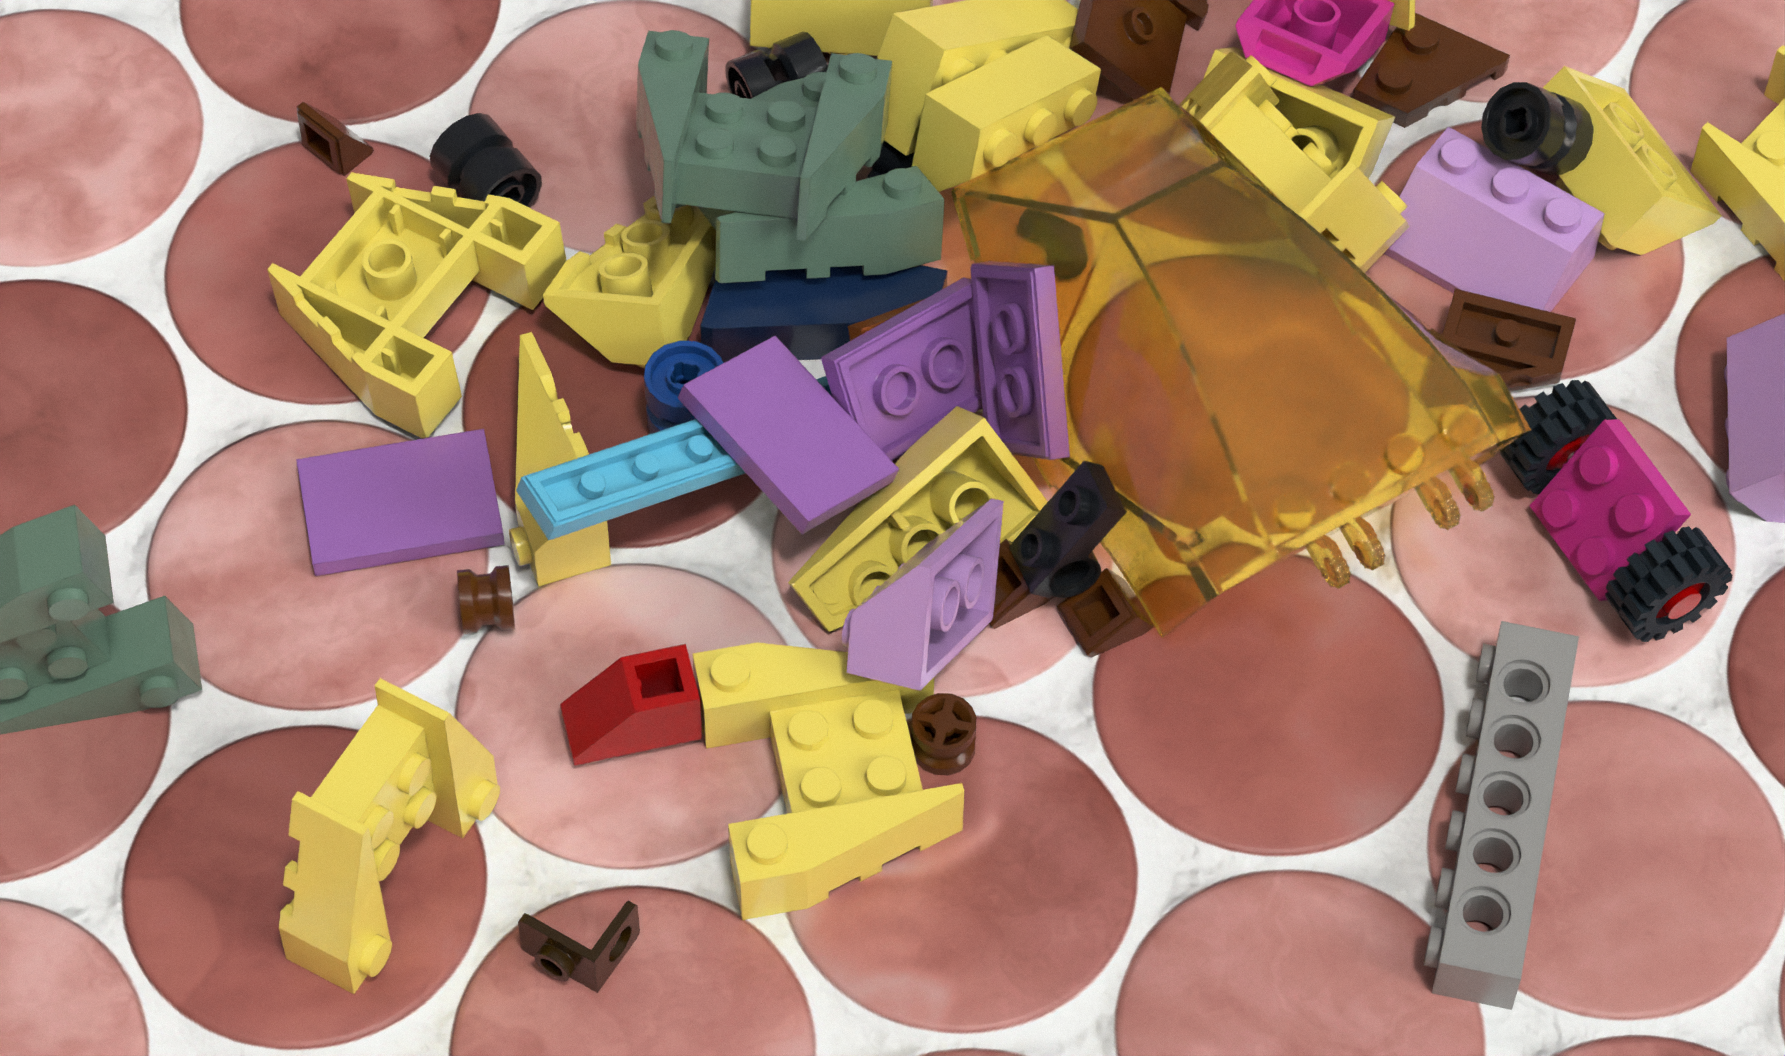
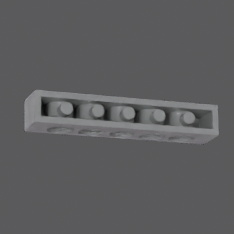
(1490, 963)

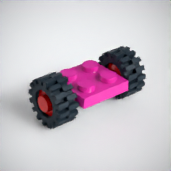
(1614, 513)

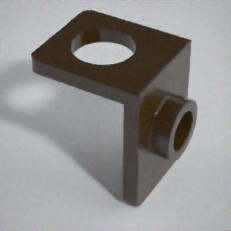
(567, 958)

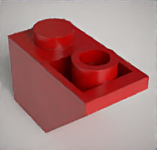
(634, 707)

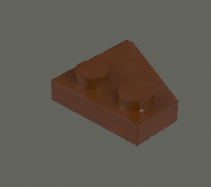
(1426, 70)
(1510, 338)

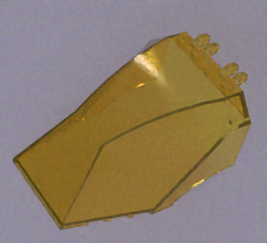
(1228, 361)

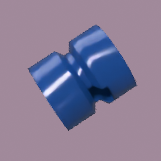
(665, 376)

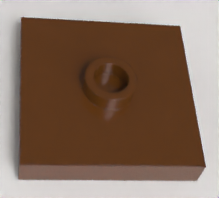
(1131, 41)

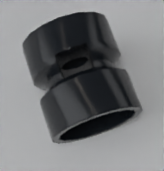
(787, 61)
(1537, 128)
(481, 162)

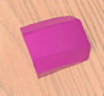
(1313, 37)

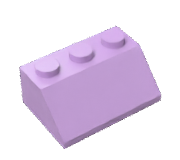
(1493, 226)
(1757, 418)
(928, 605)

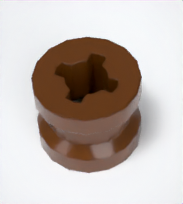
(486, 599)
(939, 718)

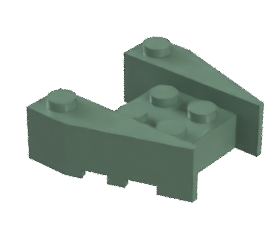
(753, 151)
(877, 225)
(61, 652)

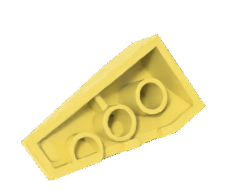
(638, 285)
(543, 442)
(937, 485)

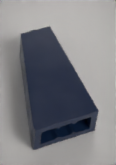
(805, 312)

